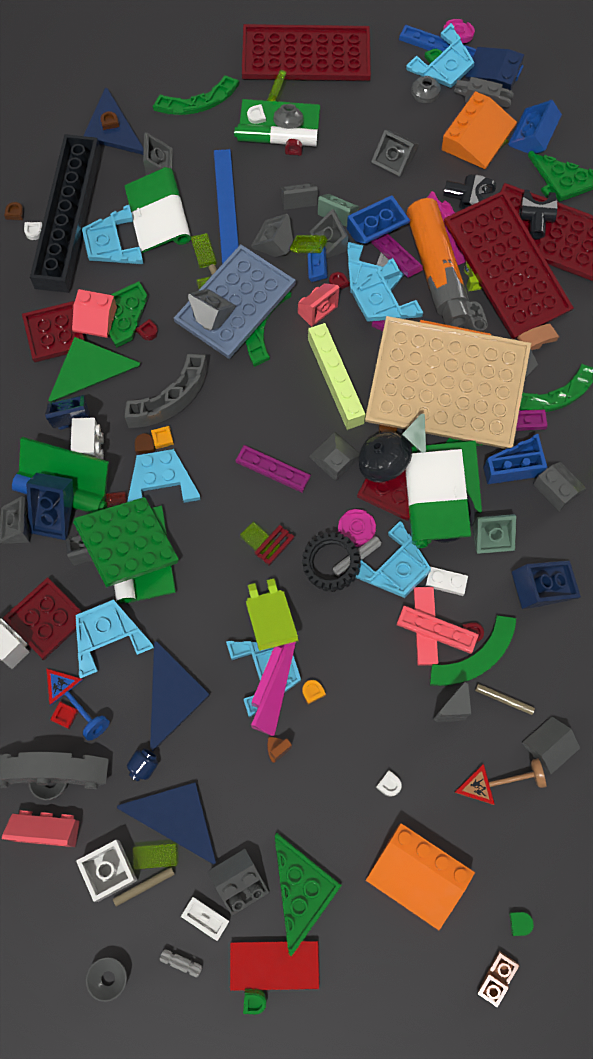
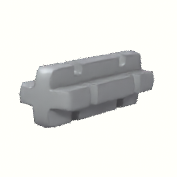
(180, 963)

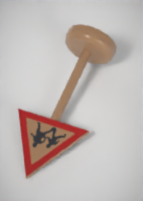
(479, 787)

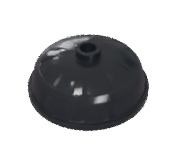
(384, 456)

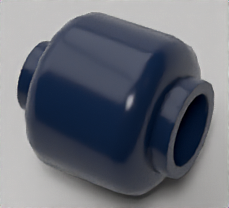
(142, 764)

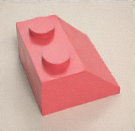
(319, 303)
(93, 313)

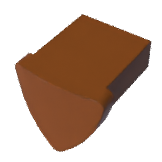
(277, 748)

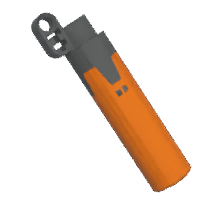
(442, 268)

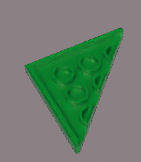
(568, 176)
(88, 366)
(470, 465)
(304, 891)

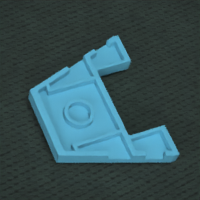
(449, 65)
(103, 240)
(361, 270)
(377, 299)
(161, 471)
(402, 570)
(101, 627)
(260, 658)

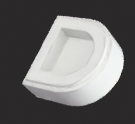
(256, 114)
(32, 230)
(390, 784)

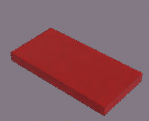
(271, 968)

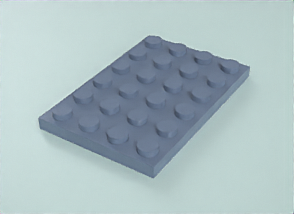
(251, 286)

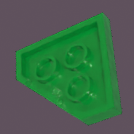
(130, 306)

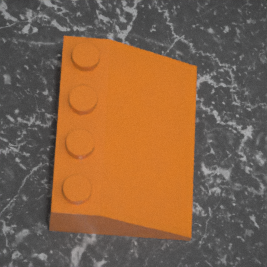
(478, 131)
(420, 876)

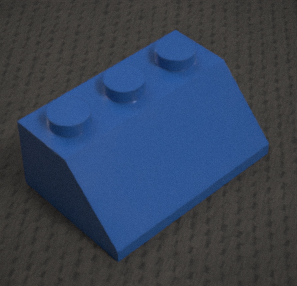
(536, 127)
(376, 220)

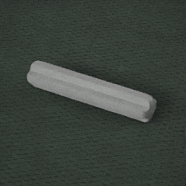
(364, 551)

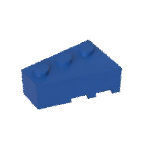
(517, 463)

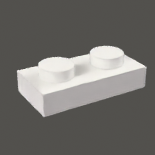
(447, 581)
(205, 918)

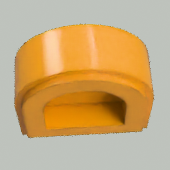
(312, 691)

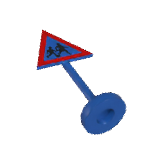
(60, 685)

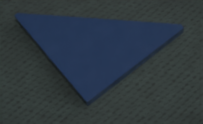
(119, 137)
(173, 696)
(176, 816)

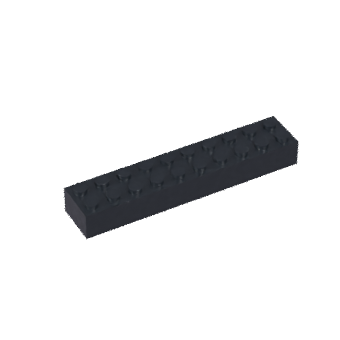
(65, 214)

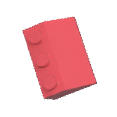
(42, 829)

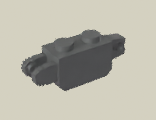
(491, 89)

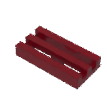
(284, 533)

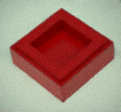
(64, 715)

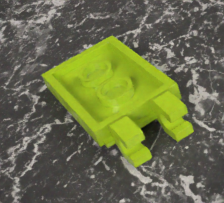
(270, 617)

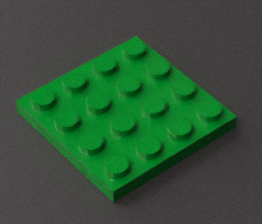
(125, 541)

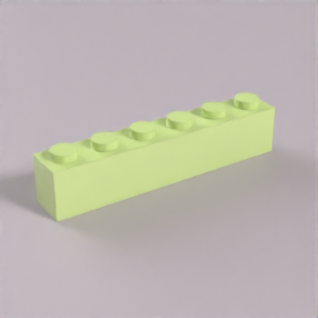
(336, 376)

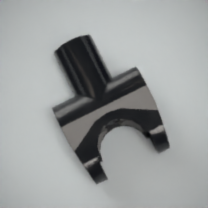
(470, 191)
(538, 213)

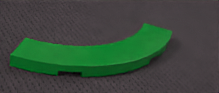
(197, 103)
(255, 343)
(561, 397)
(481, 661)

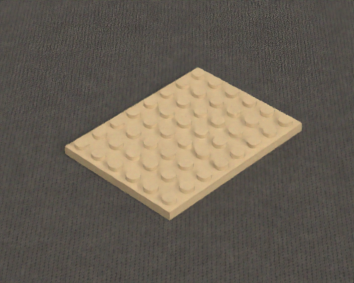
(455, 377)

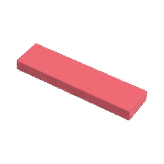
(437, 629)
(426, 647)

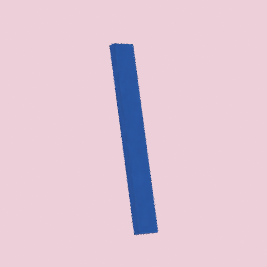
(430, 41)
(226, 203)

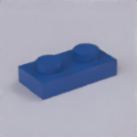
(317, 266)

